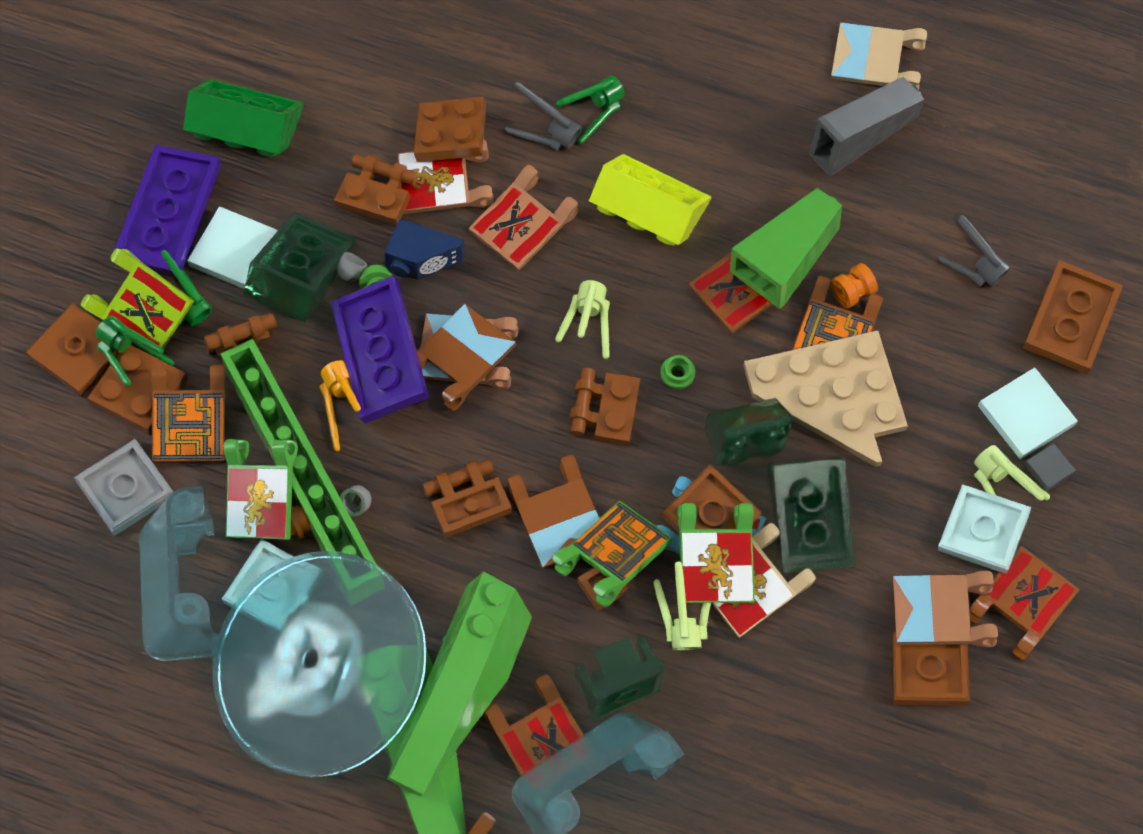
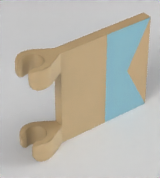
(874, 54)

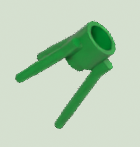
(603, 94)
(200, 308)
(118, 337)

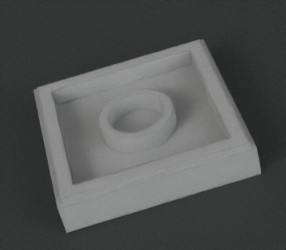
(124, 487)

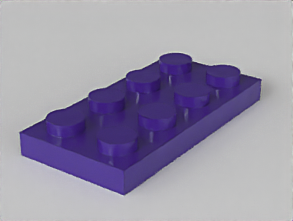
(168, 207)
(379, 349)

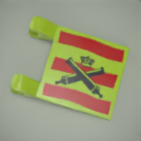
(143, 301)

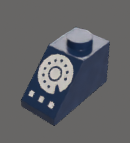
(421, 250)

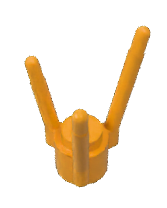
(338, 383)

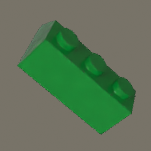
(242, 117)

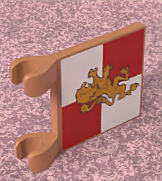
(444, 184)

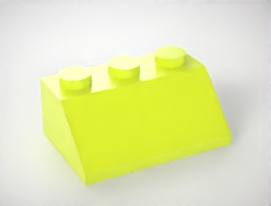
(648, 199)

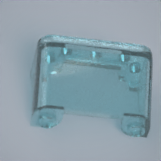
(174, 623)
(545, 790)

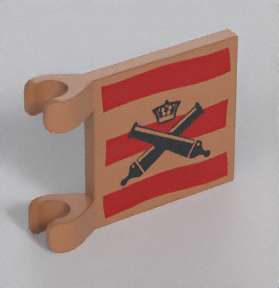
(520, 225)

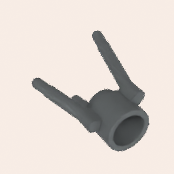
(562, 129)
(990, 265)

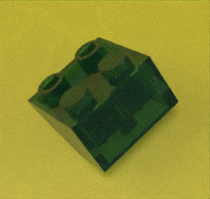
(748, 431)

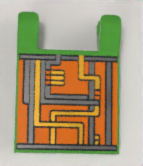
(617, 547)

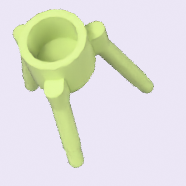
(589, 302)
(996, 466)
(685, 632)

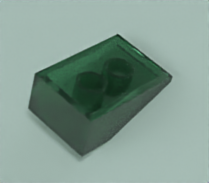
(297, 266)
(812, 513)

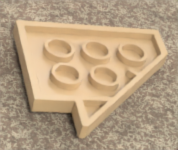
(835, 391)

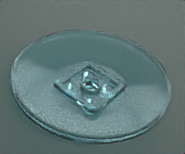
(364, 672)

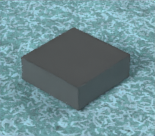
(1049, 467)

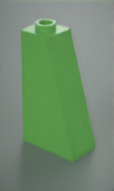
(787, 247)

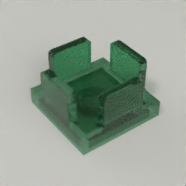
(622, 678)

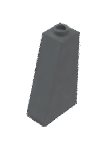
(863, 124)

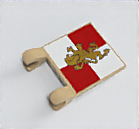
(770, 588)

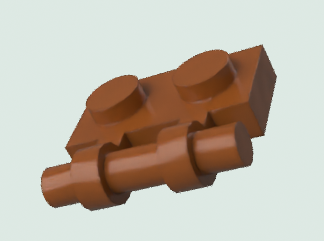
(373, 198)
(228, 337)
(616, 407)
(470, 506)

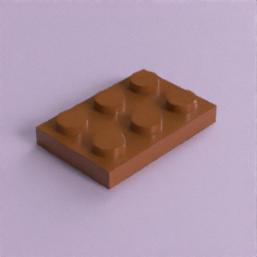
(1073, 317)

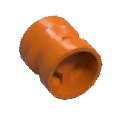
(856, 284)

